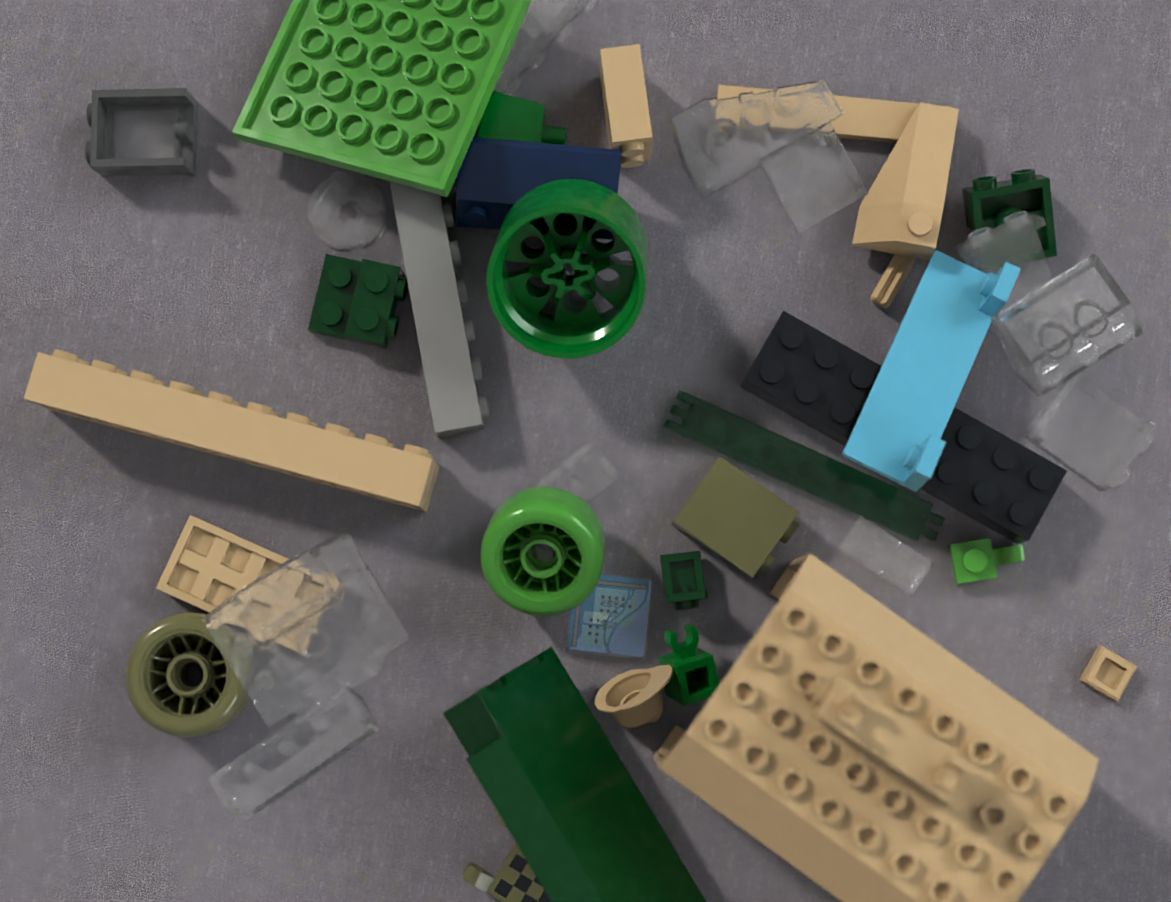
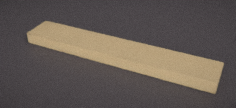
(861, 119)

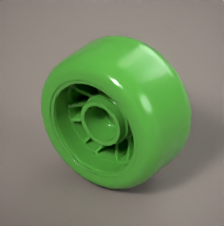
(538, 579)

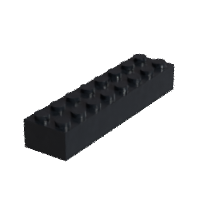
(978, 468)

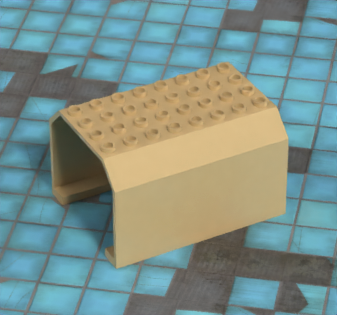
(842, 809)

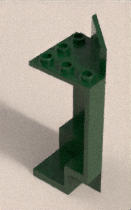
(566, 790)

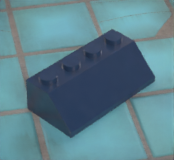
(504, 170)

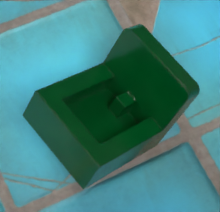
(683, 579)

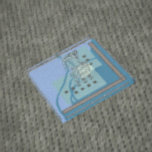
(613, 618)

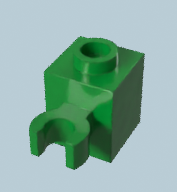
(693, 668)

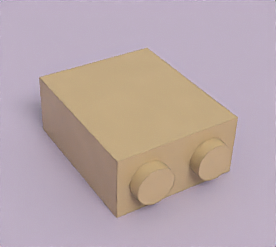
(626, 103)

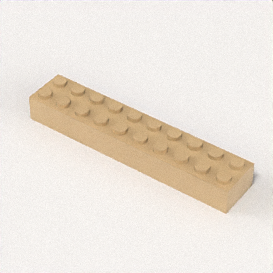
(231, 431)

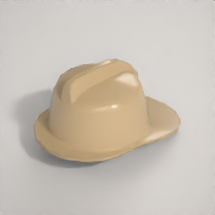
(634, 696)

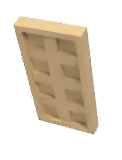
(213, 565)

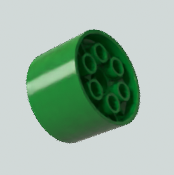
(577, 327)

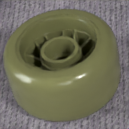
(160, 683)

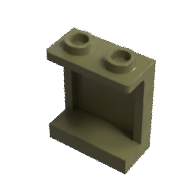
(737, 518)

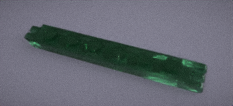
(803, 468)

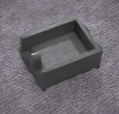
(142, 132)

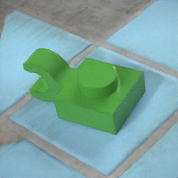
(978, 561)

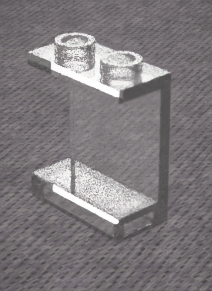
(1010, 242)

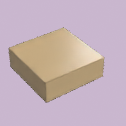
(1108, 673)

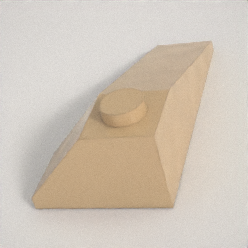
(910, 191)

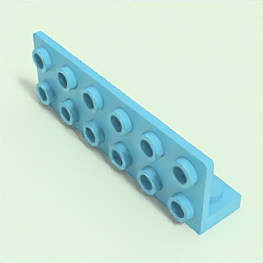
(927, 369)

